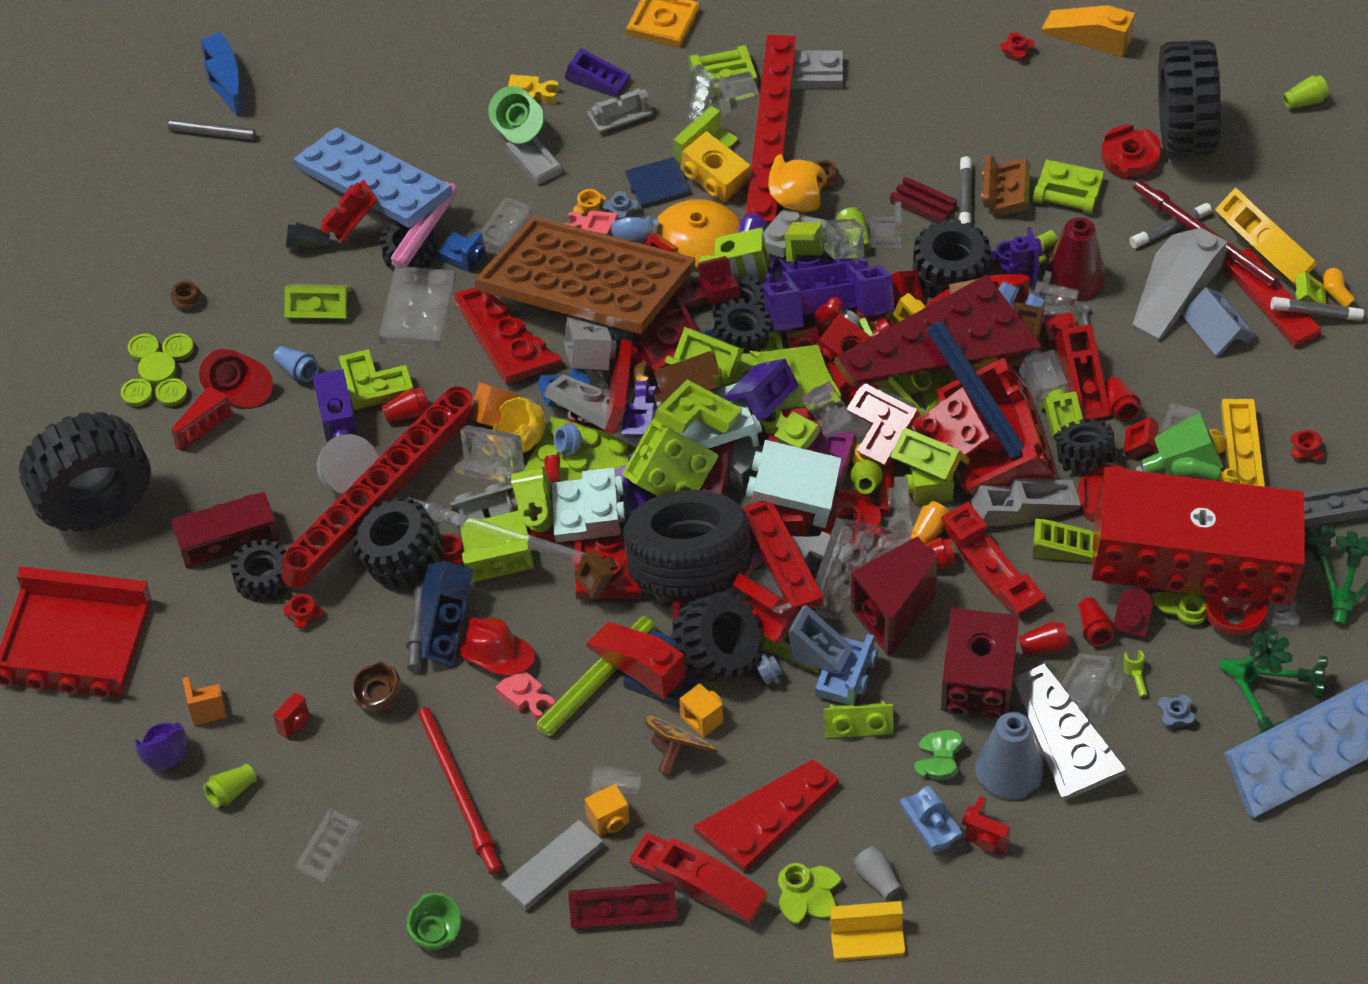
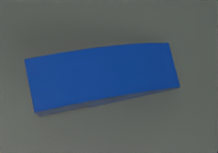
(222, 71)

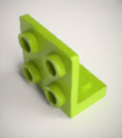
(668, 461)
(495, 557)

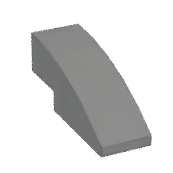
(1025, 501)

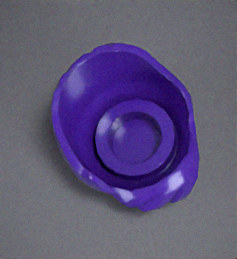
(162, 746)

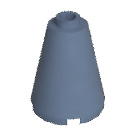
(1010, 759)

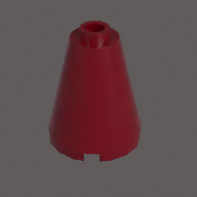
(1078, 259)

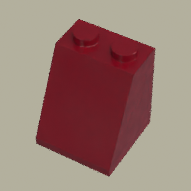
(894, 591)

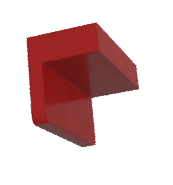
(773, 611)

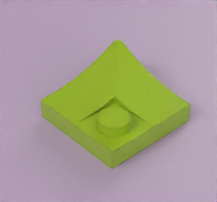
(807, 369)

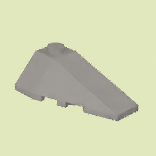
(1176, 278)

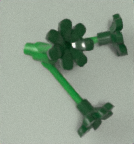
(1344, 597)
(1269, 655)

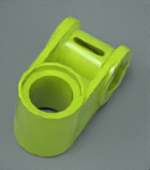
(533, 493)

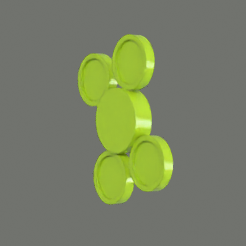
(157, 370)

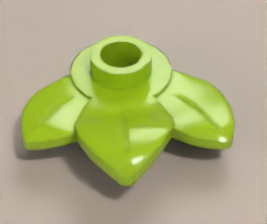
(1180, 603)
(810, 896)

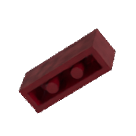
(224, 529)

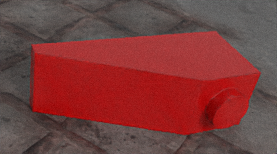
(1083, 370)
(640, 656)

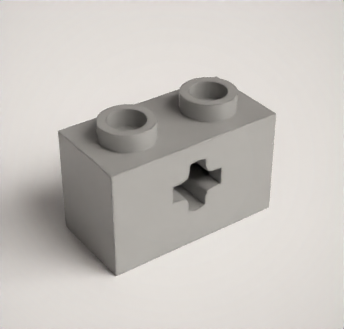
(588, 344)

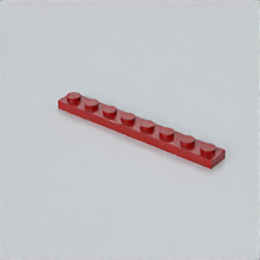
(771, 122)

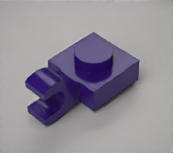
(641, 412)

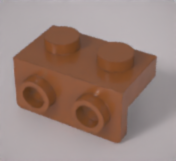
(1005, 186)

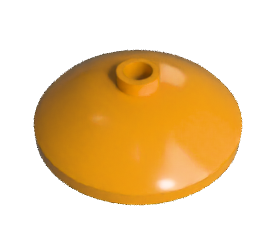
(696, 226)

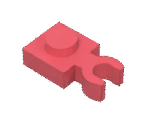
(595, 221)
(522, 692)

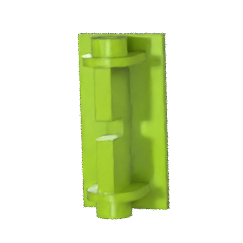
(858, 720)

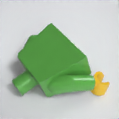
(1191, 451)

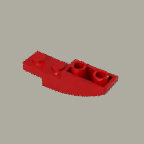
(700, 874)

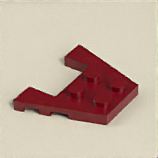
(666, 328)

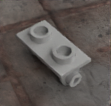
(617, 113)
(495, 499)

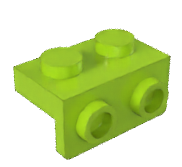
(696, 343)

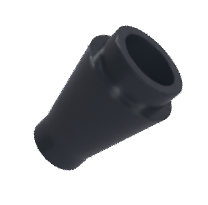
(305, 237)

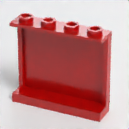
(73, 632)

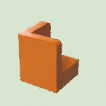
(488, 402)
(204, 703)

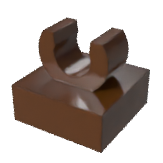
(595, 573)

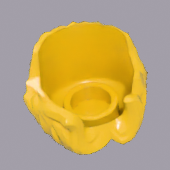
(522, 418)

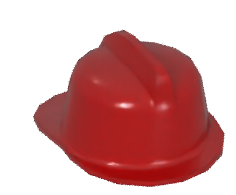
(237, 376)
(496, 648)

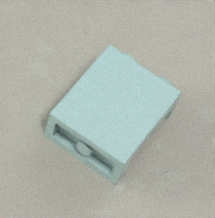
(745, 426)
(795, 479)

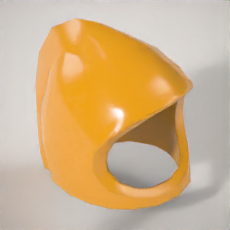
(796, 185)

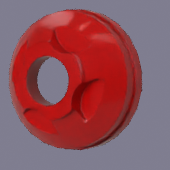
(1252, 612)

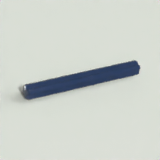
(976, 389)

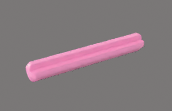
(418, 234)

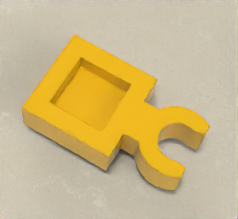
(535, 89)

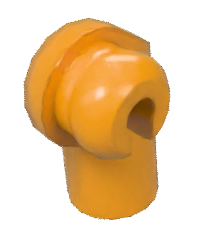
(1334, 284)

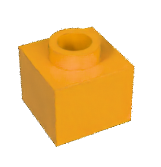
(701, 710)
(607, 810)

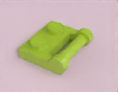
(725, 63)
(1069, 185)

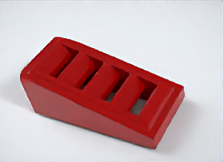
(203, 415)

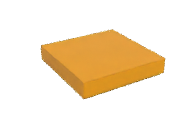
(663, 21)

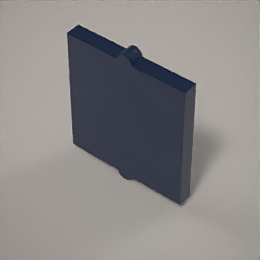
(657, 182)

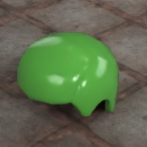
(434, 921)

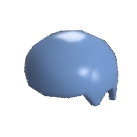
(634, 228)

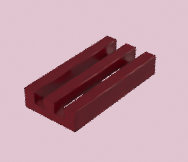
(926, 198)

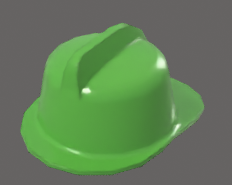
(516, 114)

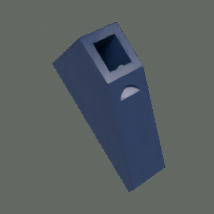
(443, 610)

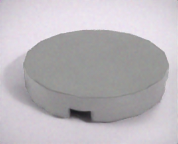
(344, 461)

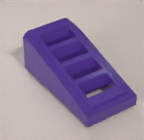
(581, 69)

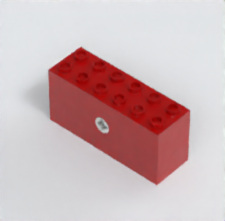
(1198, 536)

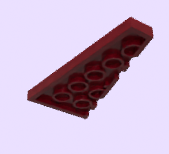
(975, 317)

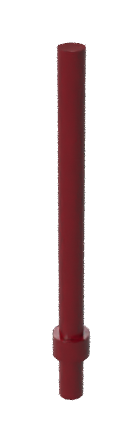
(1161, 201)

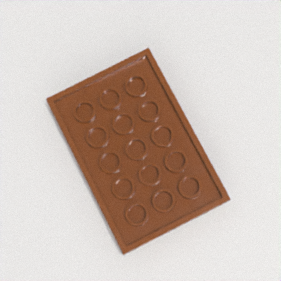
(585, 274)

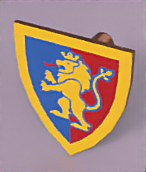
(670, 741)

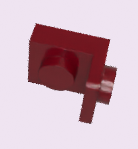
(803, 336)

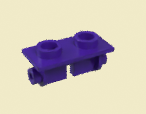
(1025, 256)

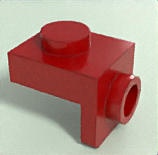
(983, 831)

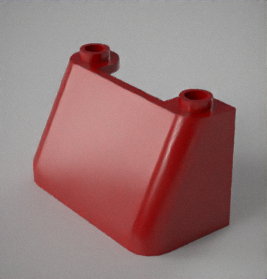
(1019, 409)

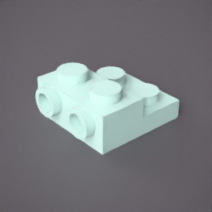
(588, 506)

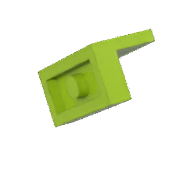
(709, 122)
(316, 301)
(928, 454)

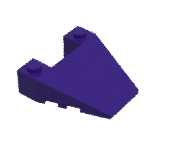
(809, 282)

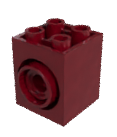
(979, 663)

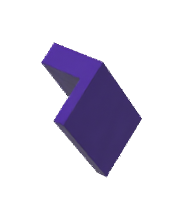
(765, 387)

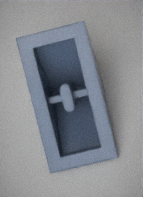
(817, 643)

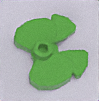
(944, 746)

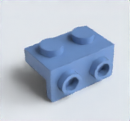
(852, 679)

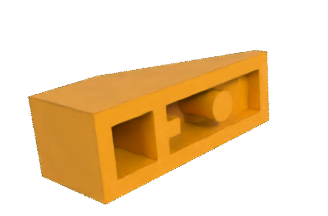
(1094, 27)

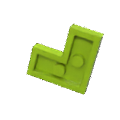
(371, 387)
(694, 403)

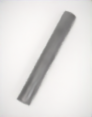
(211, 129)

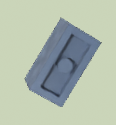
(1216, 321)

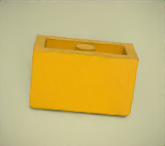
(867, 931)

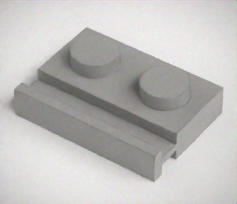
(817, 70)

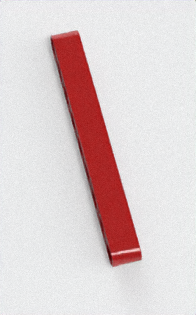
(368, 494)

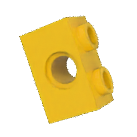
(715, 167)

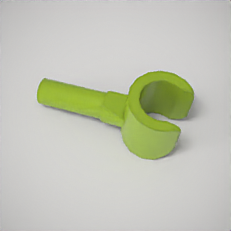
(1135, 669)

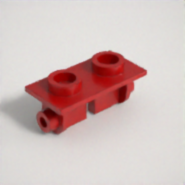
(352, 209)

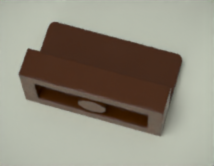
(698, 369)

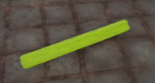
(583, 688)

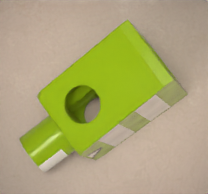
(746, 253)

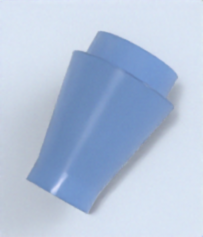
(297, 363)

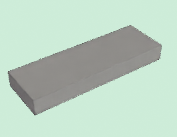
(552, 865)

